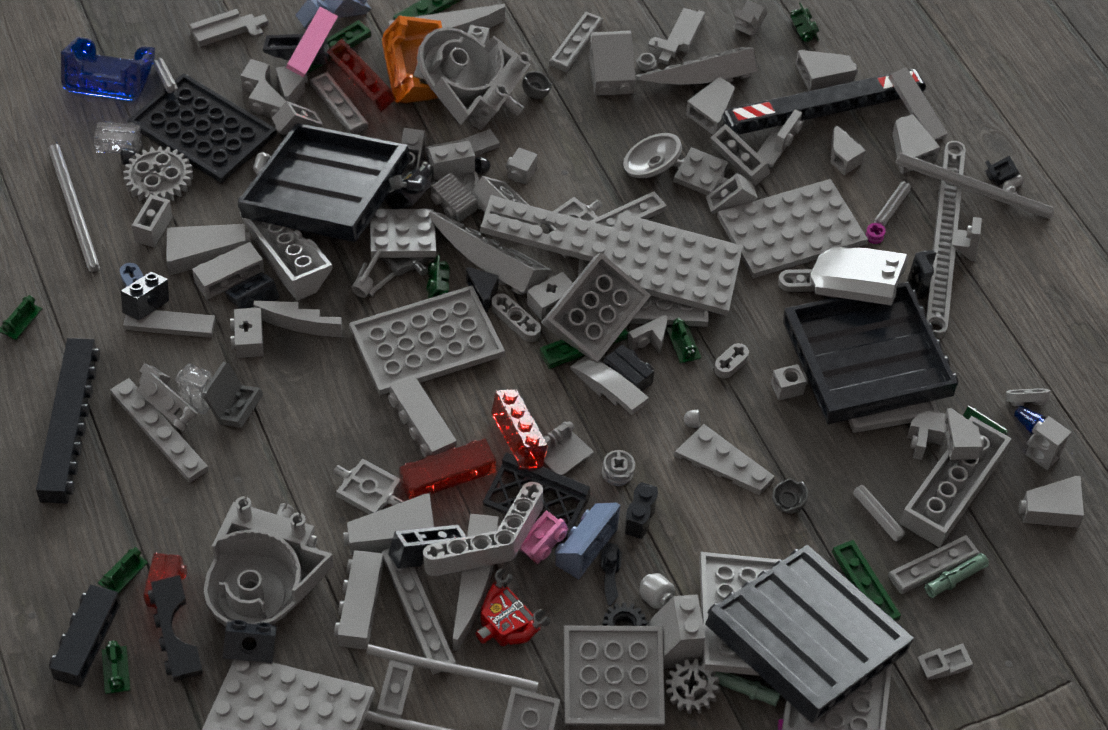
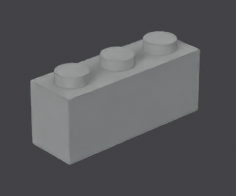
(740, 155)
(227, 270)

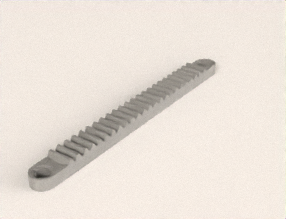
(946, 221)

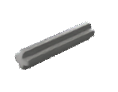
(165, 75)
(893, 203)
(879, 513)

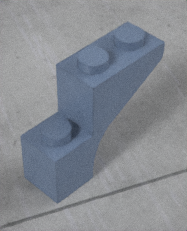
(341, 8)

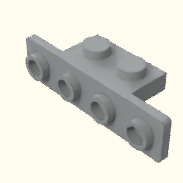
(780, 139)

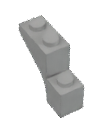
(263, 97)

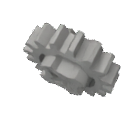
(682, 684)

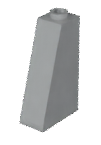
(199, 244)
(376, 530)

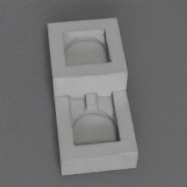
(946, 662)

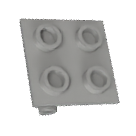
(565, 449)

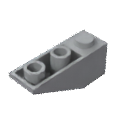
(416, 142)

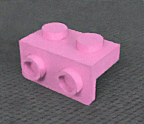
(543, 537)

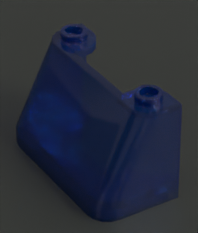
(104, 75)

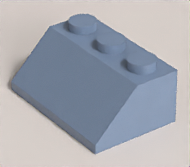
(588, 538)

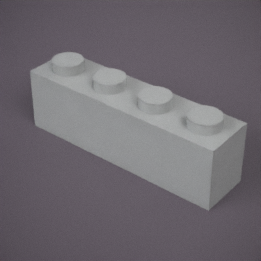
(421, 417)
(360, 600)

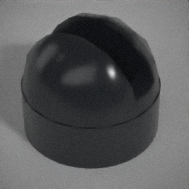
(126, 154)
(482, 165)

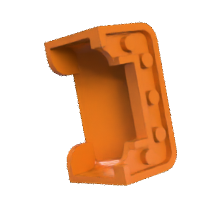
(401, 51)

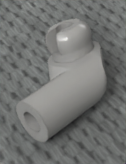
(260, 161)
(1013, 183)

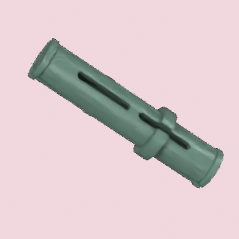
(949, 579)
(748, 687)

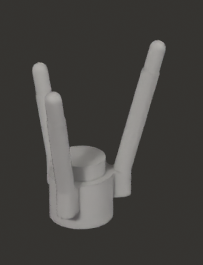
(363, 283)

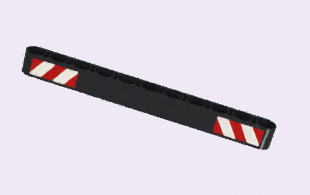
(814, 103)

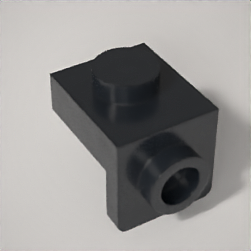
(1001, 170)

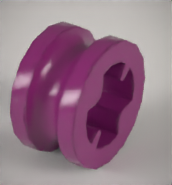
(879, 230)

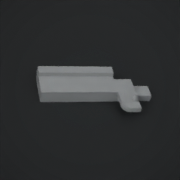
(226, 26)
(681, 35)

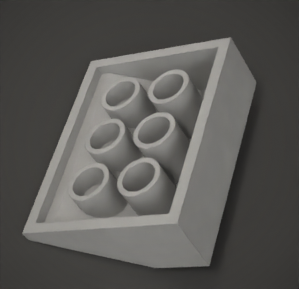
(596, 308)

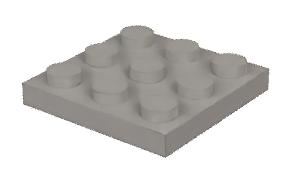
(402, 233)

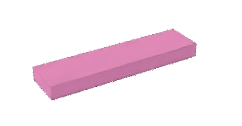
(311, 42)

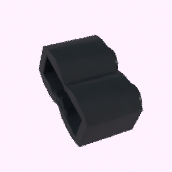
(641, 510)

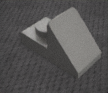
(967, 240)
(649, 333)

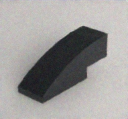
(284, 46)

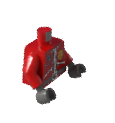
(506, 616)

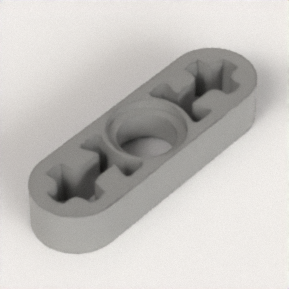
(517, 326)

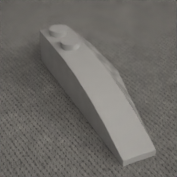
(707, 69)
(292, 257)
(510, 265)

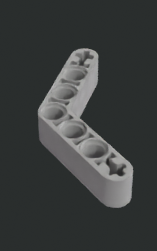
(488, 547)

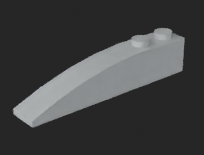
(462, 19)
(473, 583)

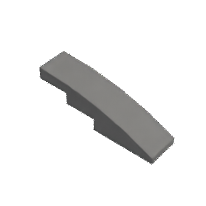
(307, 321)
(610, 383)

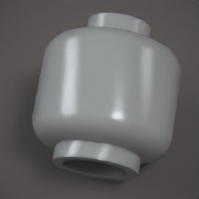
(656, 590)

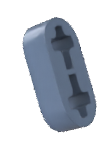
(125, 277)

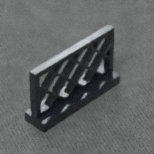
(548, 480)

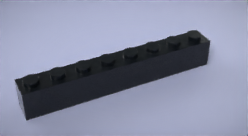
(67, 421)

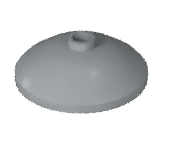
(652, 155)

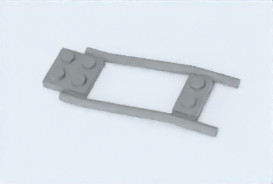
(524, 707)

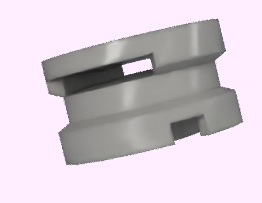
(618, 467)

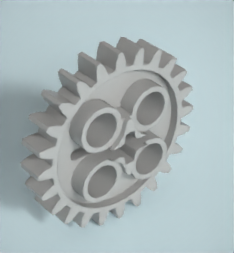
(158, 174)

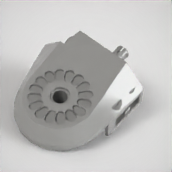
(471, 76)
(262, 564)

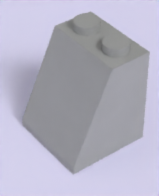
(612, 63)
(681, 630)

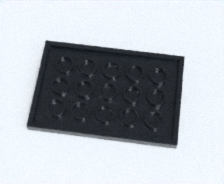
(204, 127)

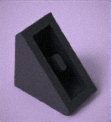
(484, 284)

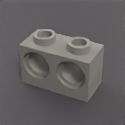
(1047, 442)

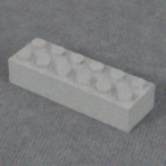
(952, 488)

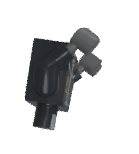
(408, 188)

